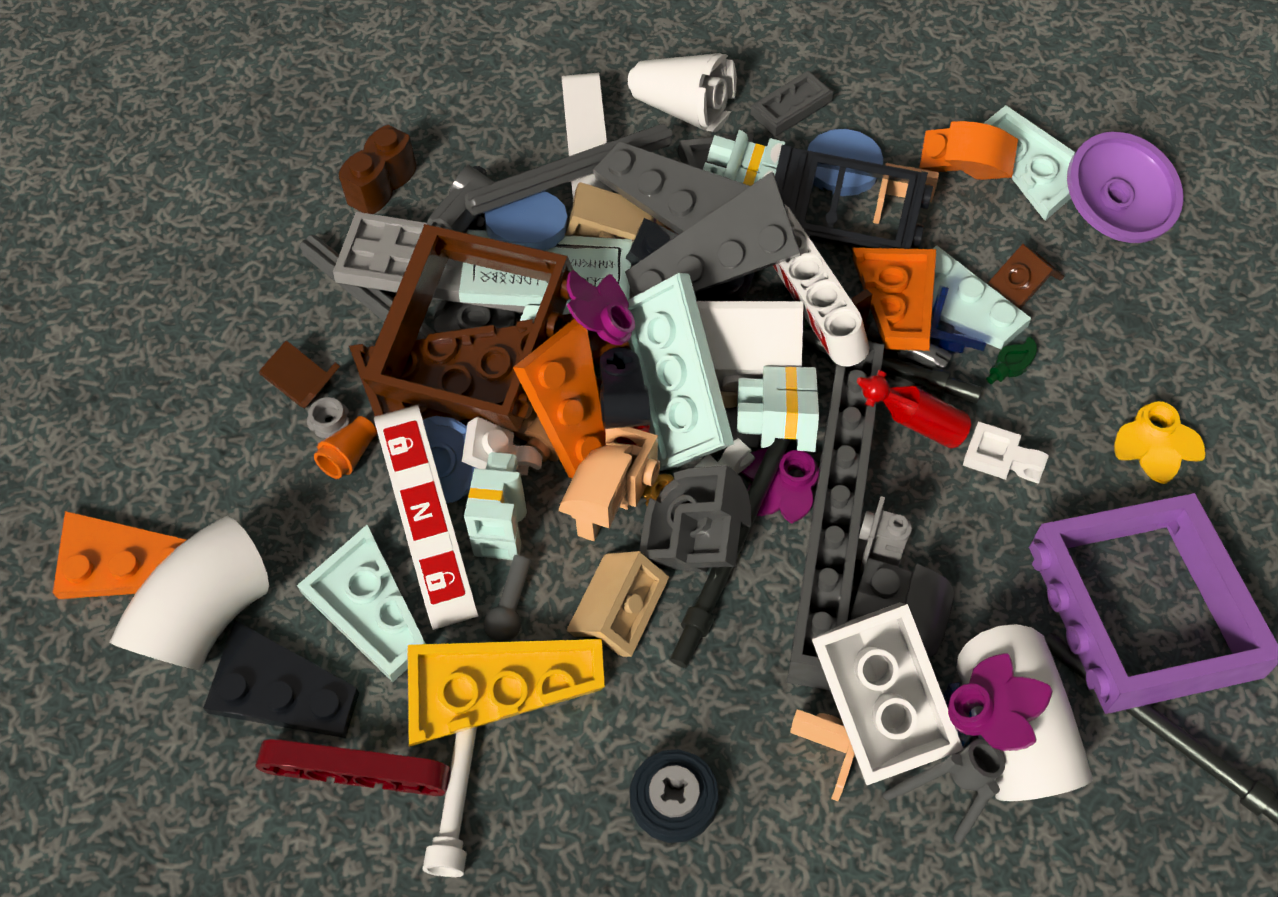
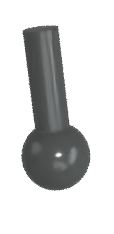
(503, 621)

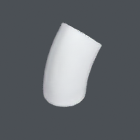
(193, 596)
(1058, 757)

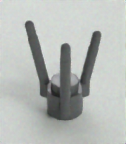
(971, 769)

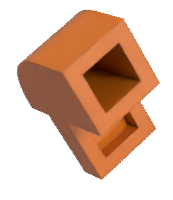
(972, 148)

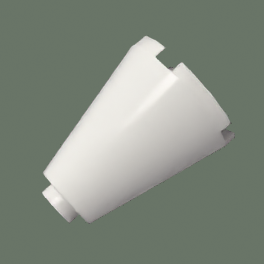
(687, 87)

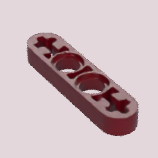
(353, 767)

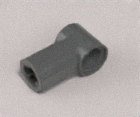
(452, 211)

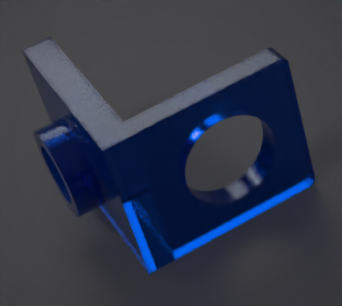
(949, 339)

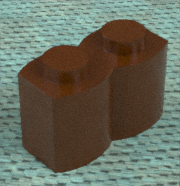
(378, 169)

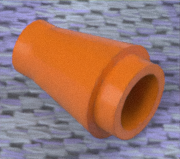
(343, 449)

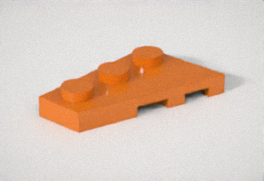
(901, 293)
(565, 394)
(106, 557)

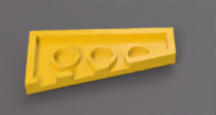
(486, 682)

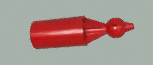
(918, 410)

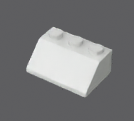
(750, 336)
(886, 693)

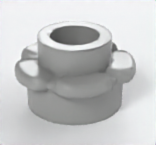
(323, 409)

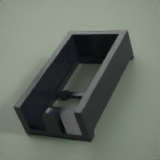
(796, 178)

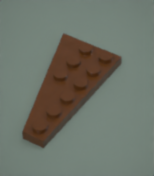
(465, 362)

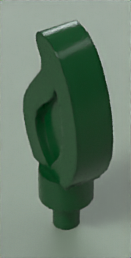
(1013, 361)

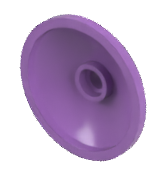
(1125, 187)

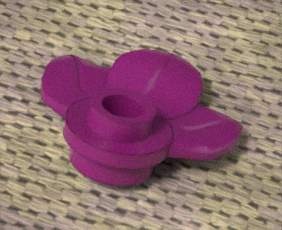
(601, 308)
(787, 493)
(1006, 701)

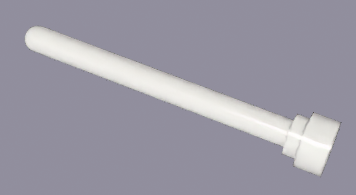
(446, 853)

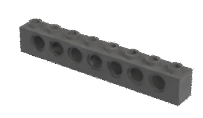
(835, 518)

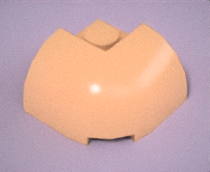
(599, 488)

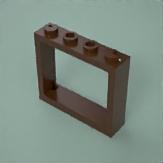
(414, 298)

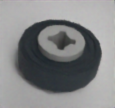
(680, 813)

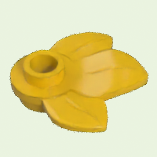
(1156, 447)

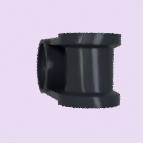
(623, 390)

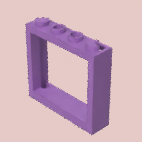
(1212, 570)

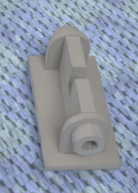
(882, 537)

